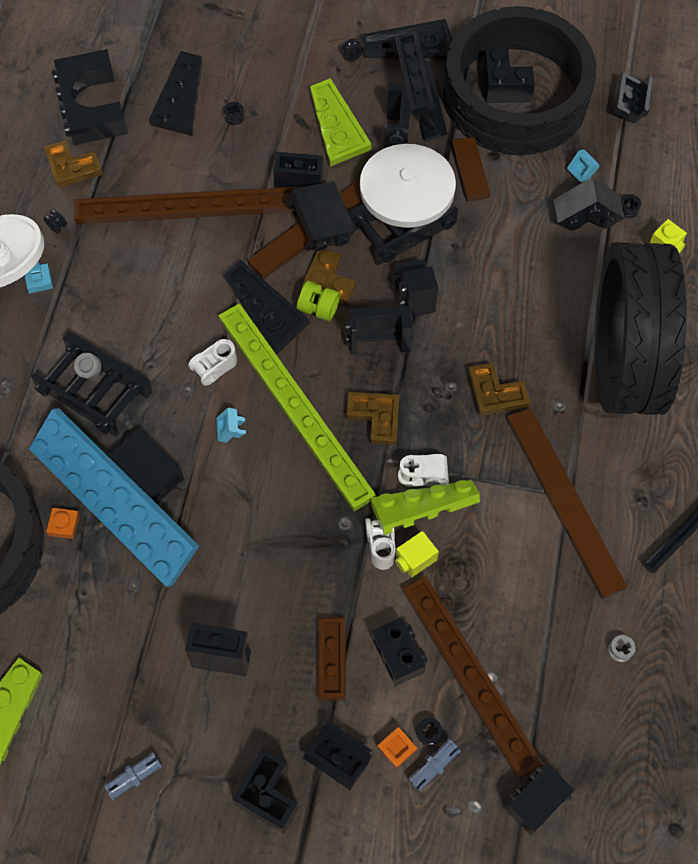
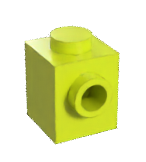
(669, 234)
(416, 554)

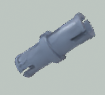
(434, 765)
(132, 776)

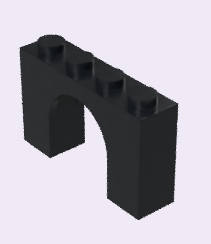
(84, 122)

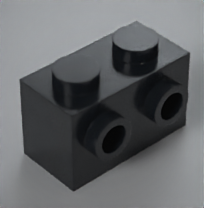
(297, 170)
(399, 651)
(539, 799)

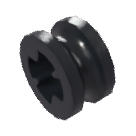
(352, 49)
(231, 108)
(634, 201)
(55, 221)
(423, 725)

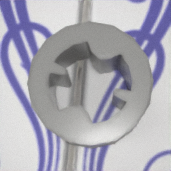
(620, 656)

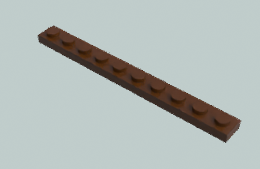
(182, 205)

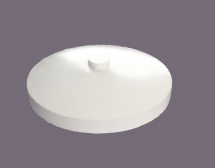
(407, 185)
(19, 247)

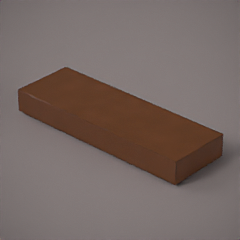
(470, 169)
(331, 659)

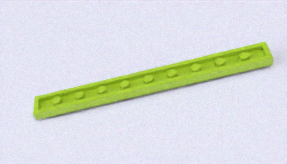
(297, 408)

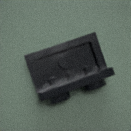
(632, 97)
(339, 755)

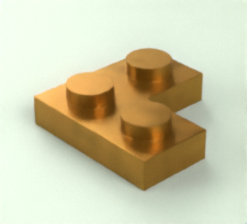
(69, 169)
(324, 273)
(494, 397)
(381, 410)

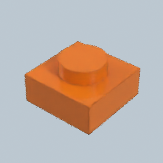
(63, 523)
(397, 747)

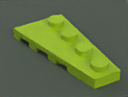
(338, 126)
(414, 504)
(15, 697)

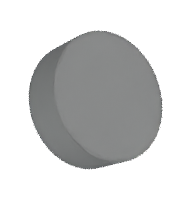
(87, 366)

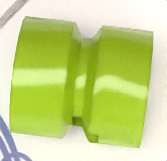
(326, 303)

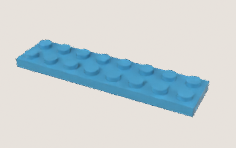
(113, 497)

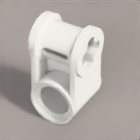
(211, 365)
(425, 469)
(379, 542)

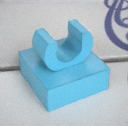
(583, 166)
(39, 278)
(228, 425)

